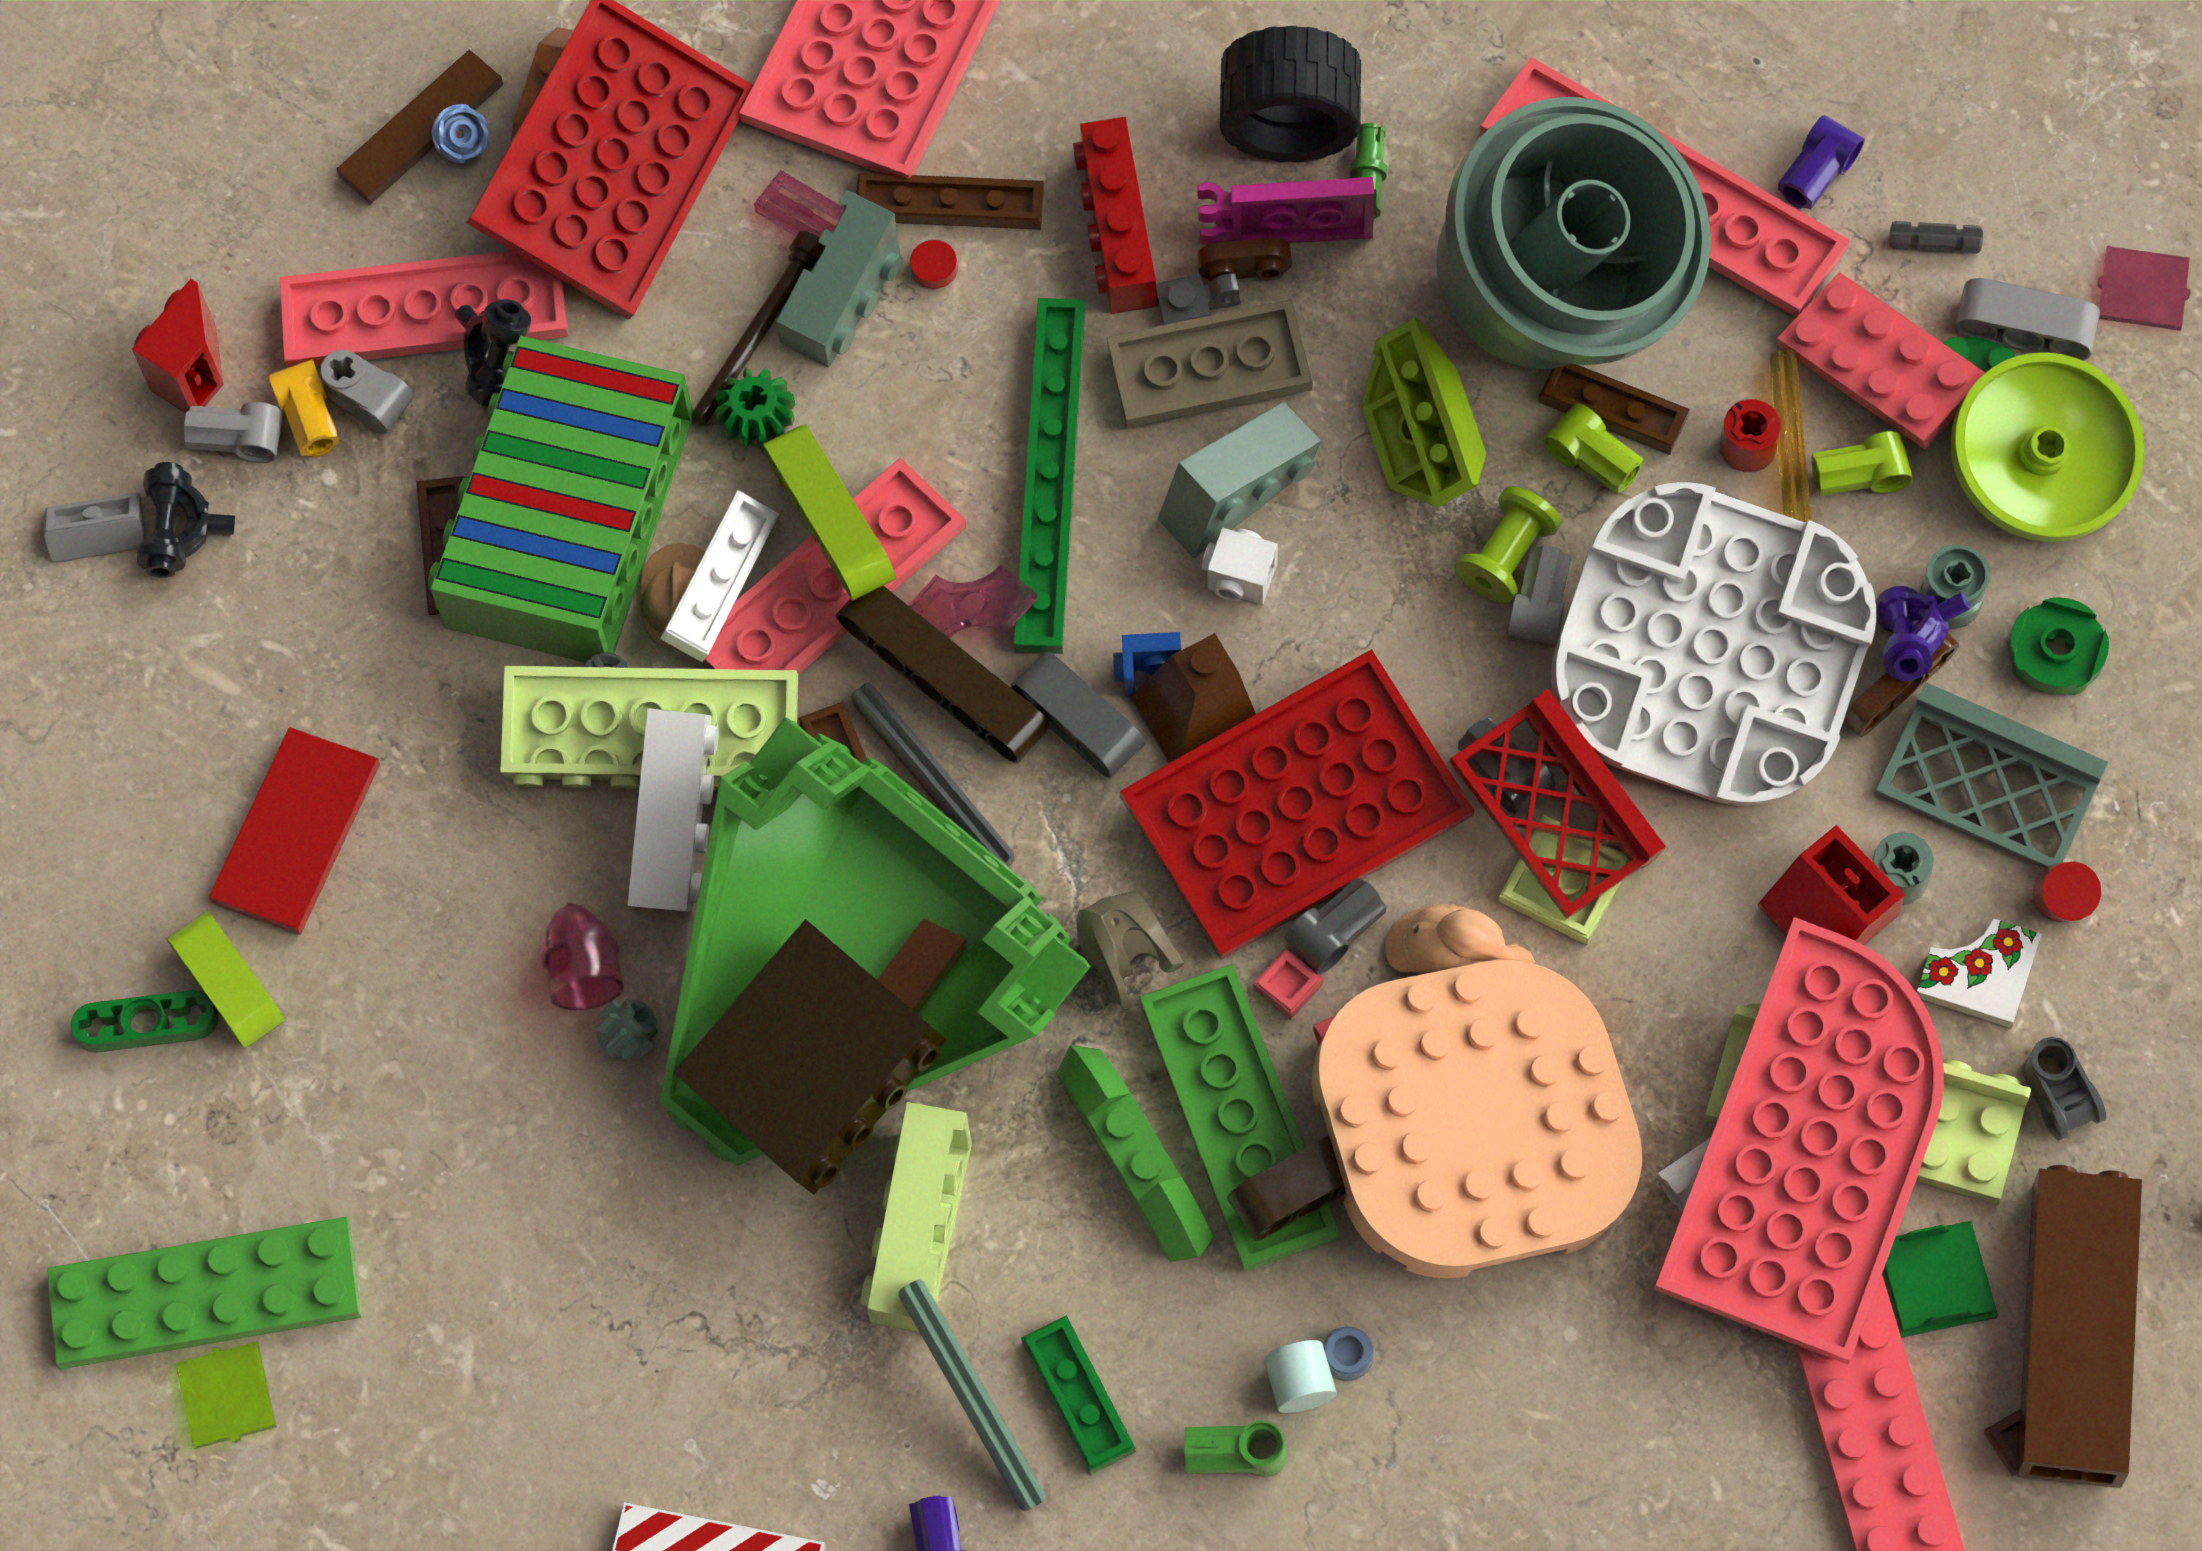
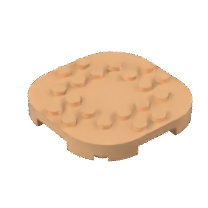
(1477, 1117)

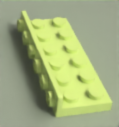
(593, 719)
(1972, 1133)

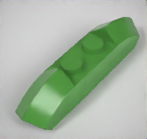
(1134, 1153)

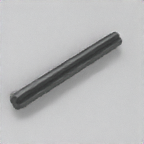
(928, 770)

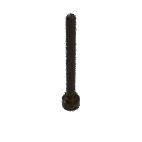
(804, 254)

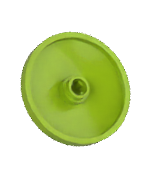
(2047, 447)

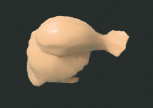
(1447, 938)

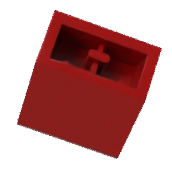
(181, 351)
(1834, 889)

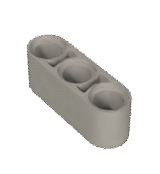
(2027, 318)

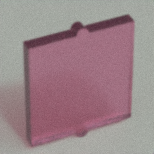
(2143, 288)

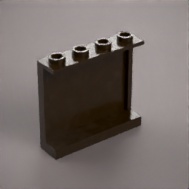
(810, 1057)

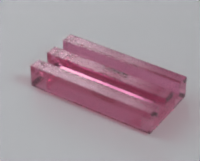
(805, 193)

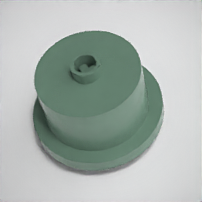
(1572, 236)

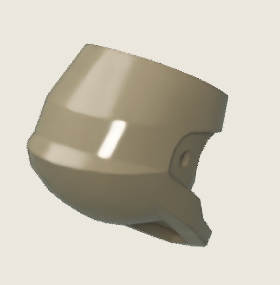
(1118, 932)

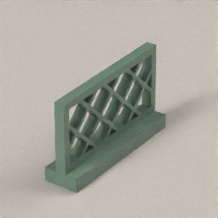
(2009, 739)

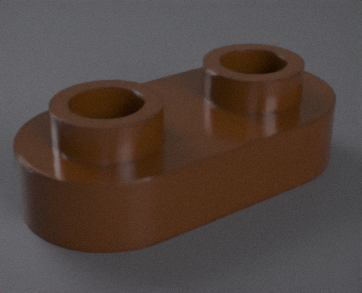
(1246, 258)

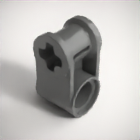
(2065, 1097)

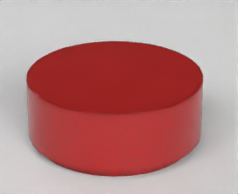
(933, 264)

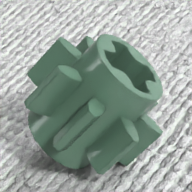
(626, 1029)

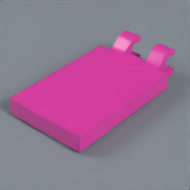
(1289, 211)

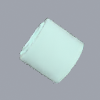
(1300, 1376)

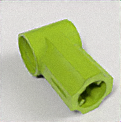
(1583, 441)
(1874, 464)

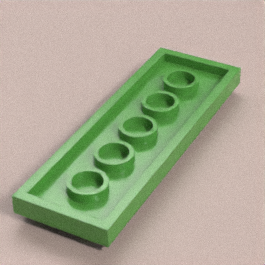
(1230, 1101)
(203, 1292)

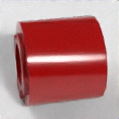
(1750, 435)
(2067, 891)

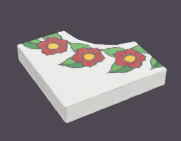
(1984, 976)

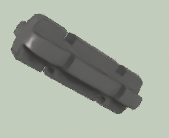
(1936, 237)

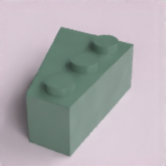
(843, 282)
(1236, 477)

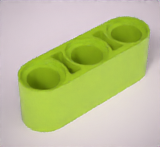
(226, 979)

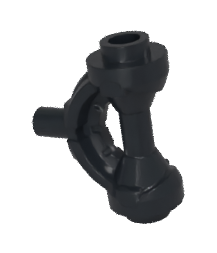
(488, 342)
(163, 551)

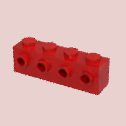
(1118, 215)

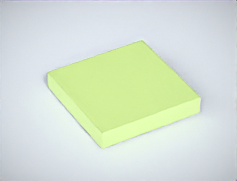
(1528, 897)

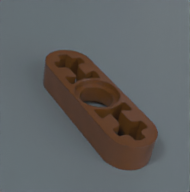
(1889, 692)

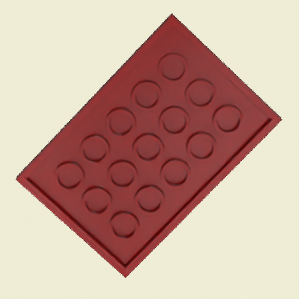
(611, 155)
(1296, 804)

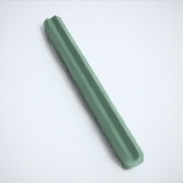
(972, 1395)

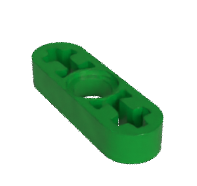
(109, 1038)

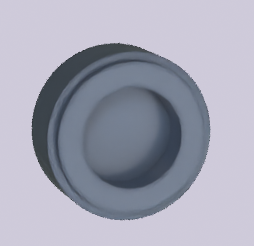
(1348, 1353)

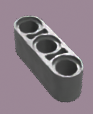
(1079, 714)

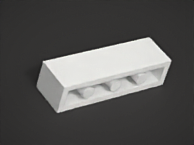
(671, 810)

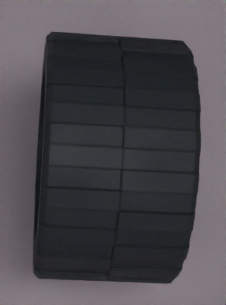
(1290, 94)

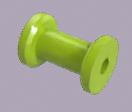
(1523, 520)

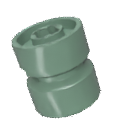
(1954, 571)

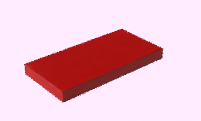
(294, 830)

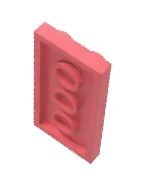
(1881, 360)

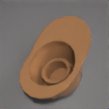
(663, 585)

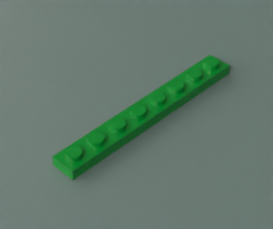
(1050, 472)

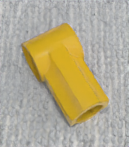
(302, 400)

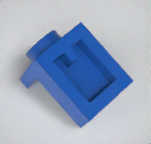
(1144, 654)

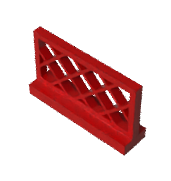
(1596, 789)

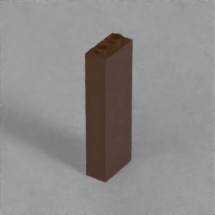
(2080, 1327)

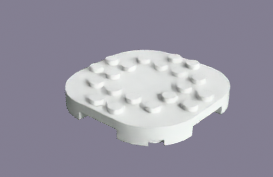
(1714, 644)

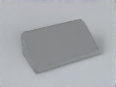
(94, 527)

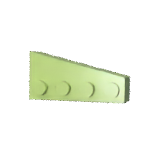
(919, 1209)

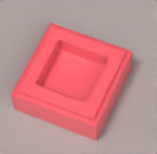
(1288, 983)

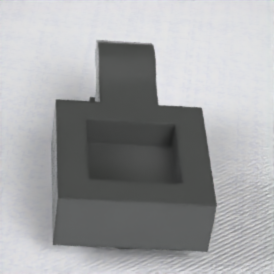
(1190, 299)

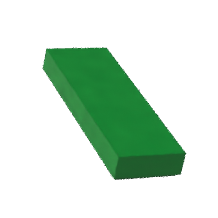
(1078, 1395)

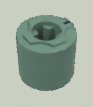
(1906, 862)

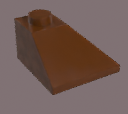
(1193, 698)

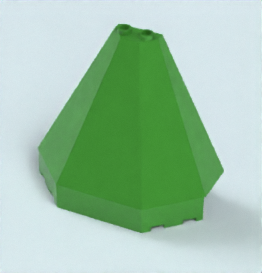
(864, 863)

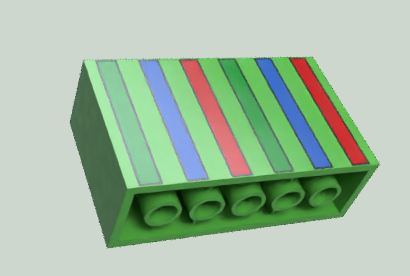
(561, 500)

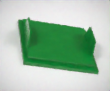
(1937, 1279)

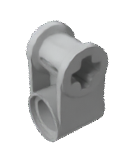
(364, 390)

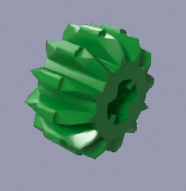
(754, 407)

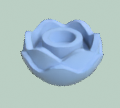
(473, 138)

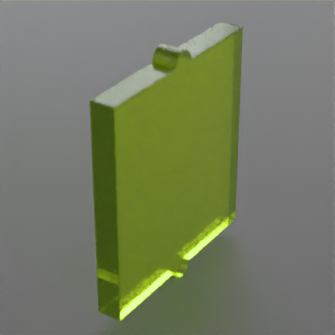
(226, 1395)

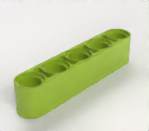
(829, 512)

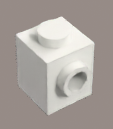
(1240, 565)

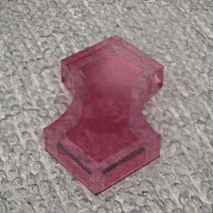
(989, 601)

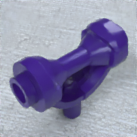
(1911, 646)

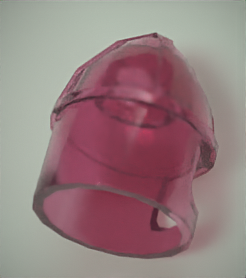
(580, 960)

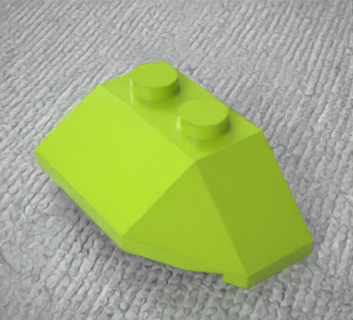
(1421, 418)

